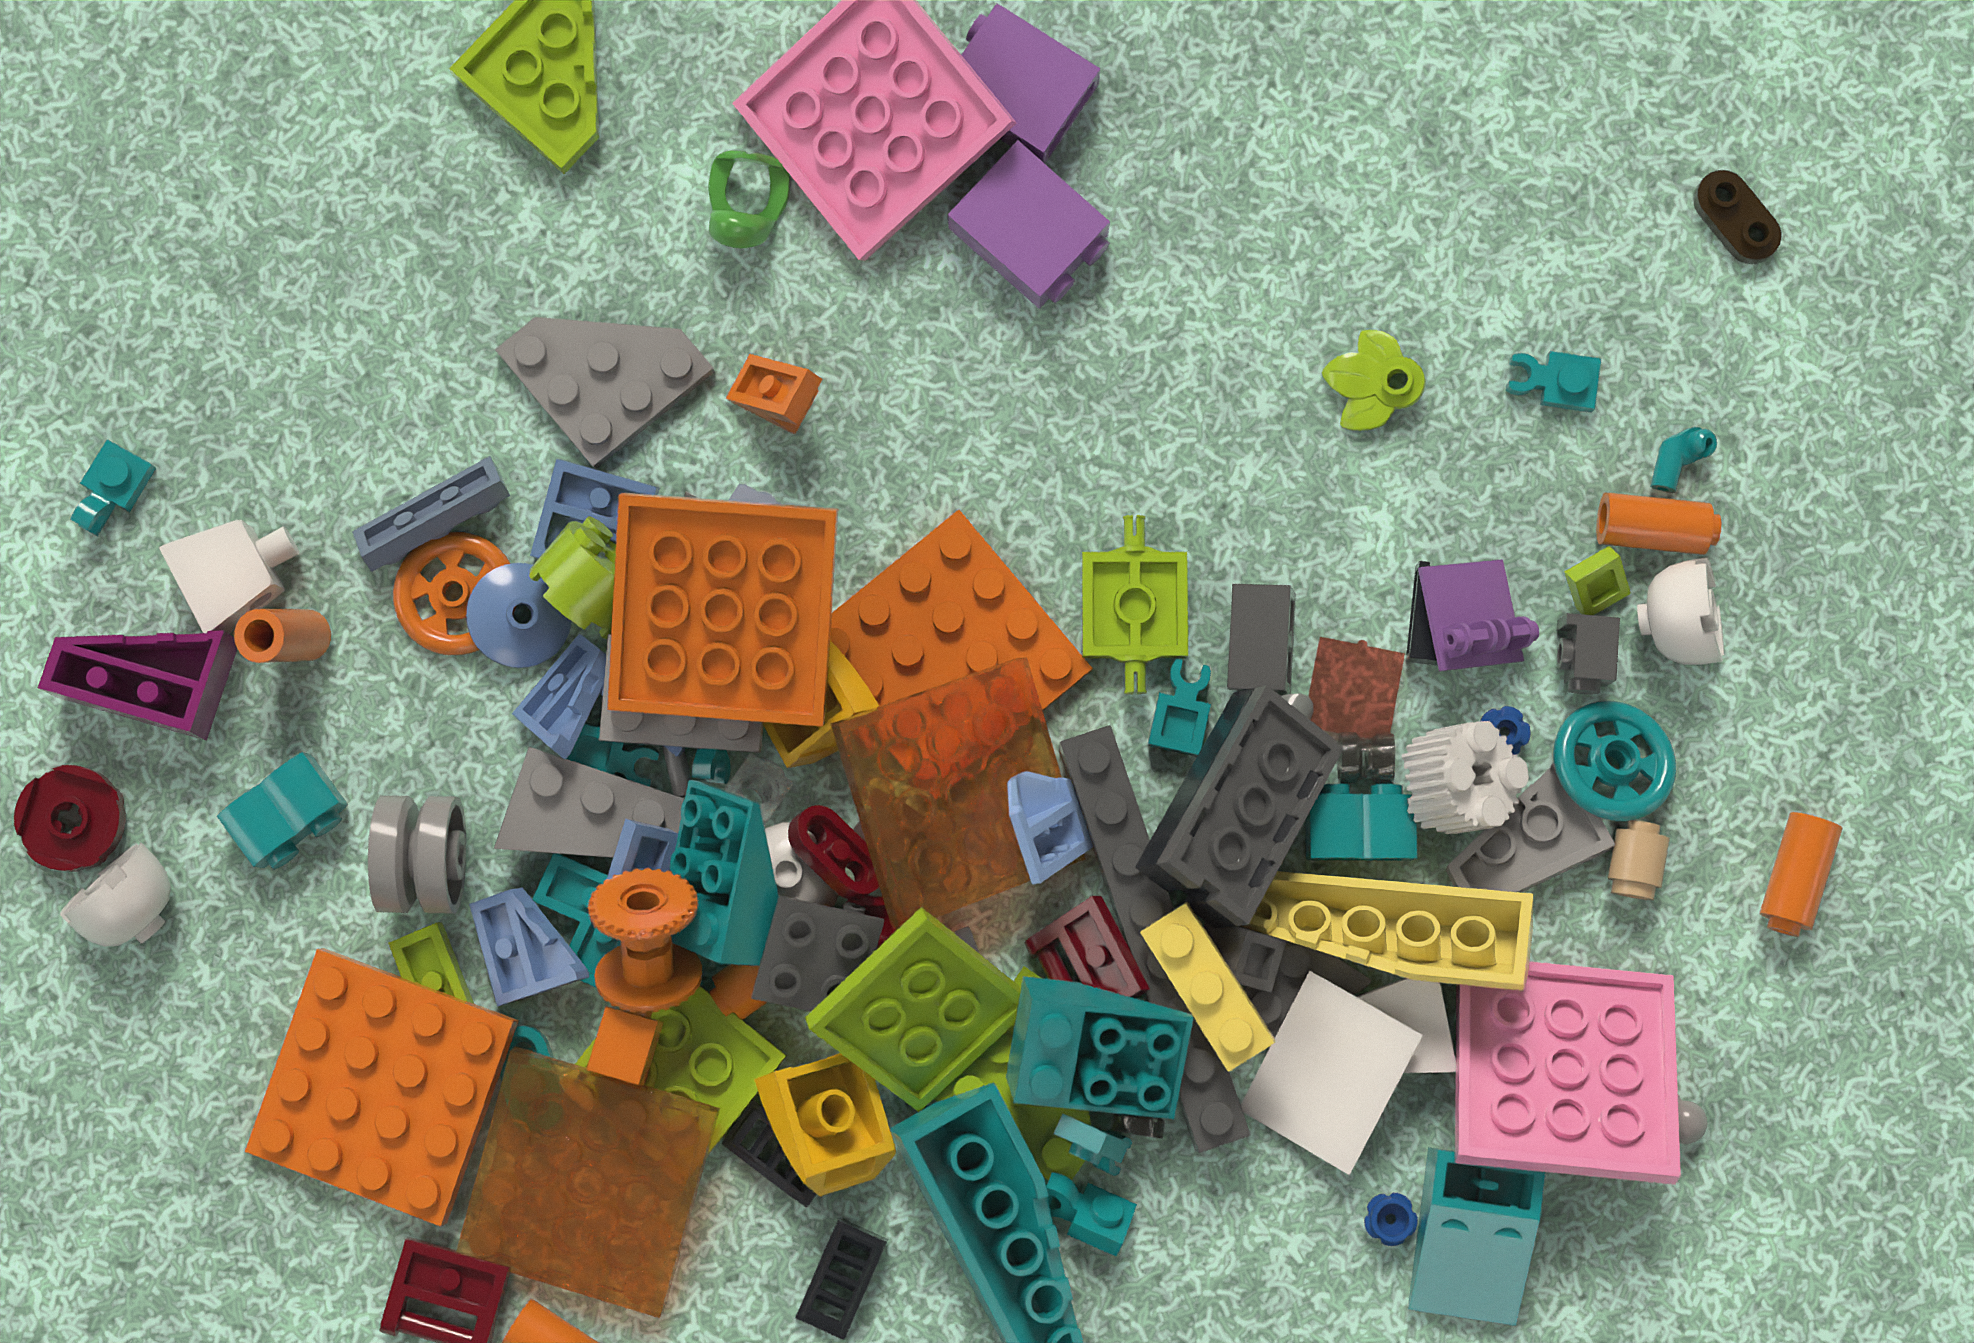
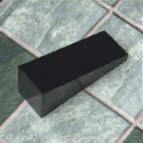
(1420, 642)

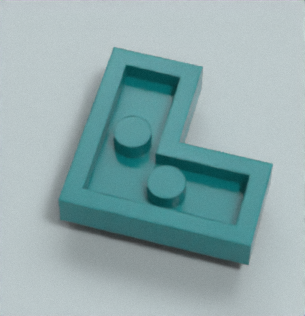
(567, 889)

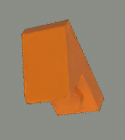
(775, 391)

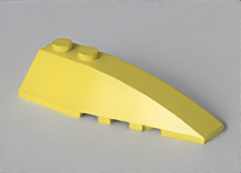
(1405, 927)

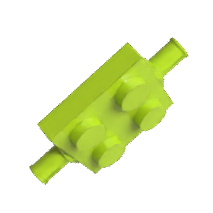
(1134, 604)

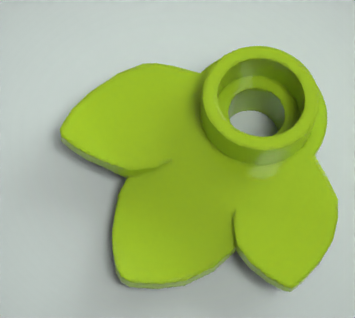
(1366, 380)

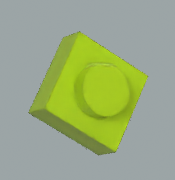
(1597, 582)

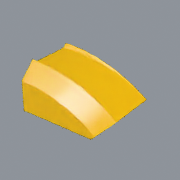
(845, 697)
(828, 1122)

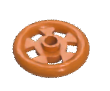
(412, 585)

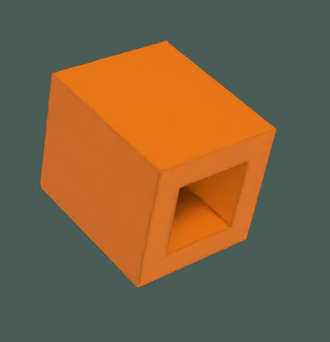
(625, 1045)

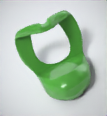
(739, 228)

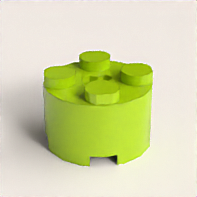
(580, 574)

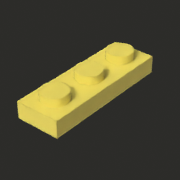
(1208, 986)

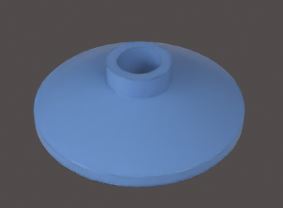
(493, 625)

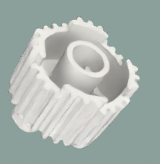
(1463, 778)

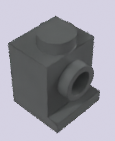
(1588, 652)

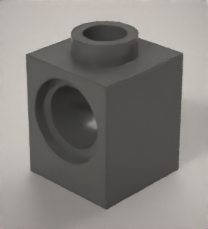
(1249, 954)

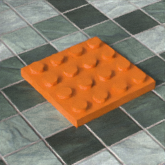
(722, 609)
(947, 615)
(381, 1086)

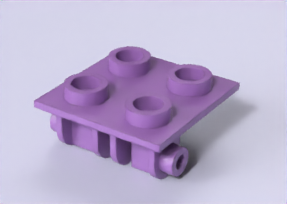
(1474, 615)

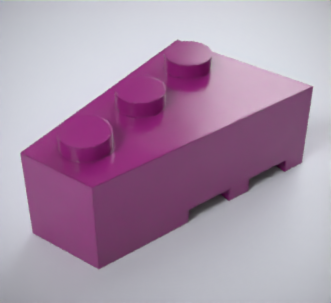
(149, 678)

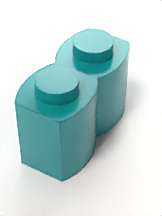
(283, 811)
(1361, 825)

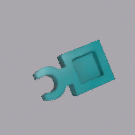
(1565, 380)
(1180, 719)
(609, 755)

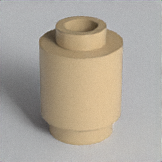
(1638, 860)

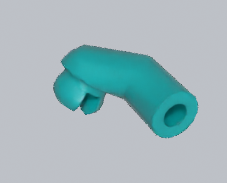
(1678, 452)

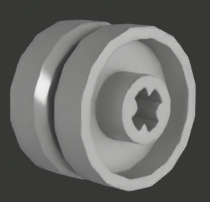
(417, 854)

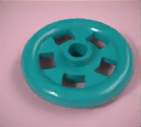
(1628, 723)

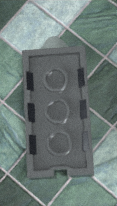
(1241, 805)

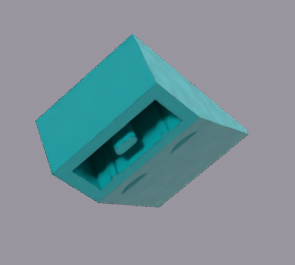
(730, 866)
(1096, 1050)
(1474, 1239)

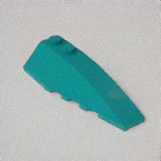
(992, 1212)

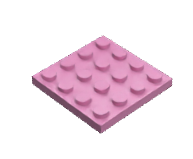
(873, 116)
(1570, 1074)

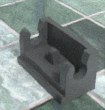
(1261, 637)

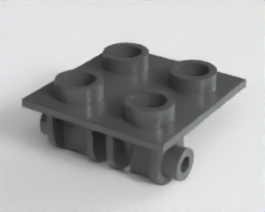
(813, 951)

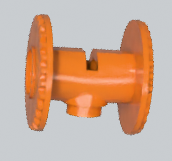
(643, 913)

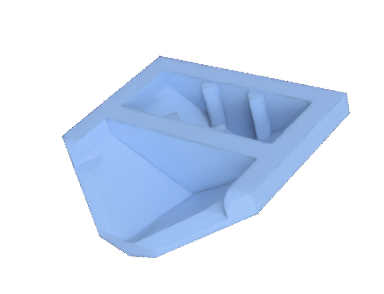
(1046, 823)

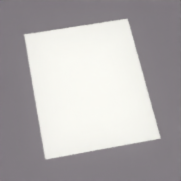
(1330, 1072)

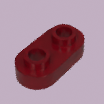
(834, 851)

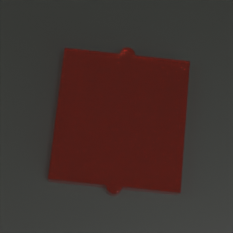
(1354, 687)

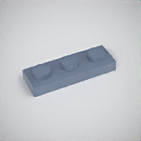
(430, 514)

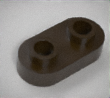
(1734, 218)

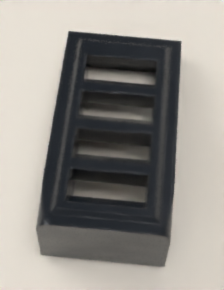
(733, 1141)
(861, 1238)

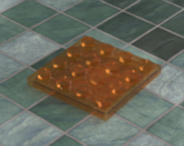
(936, 788)
(587, 1181)

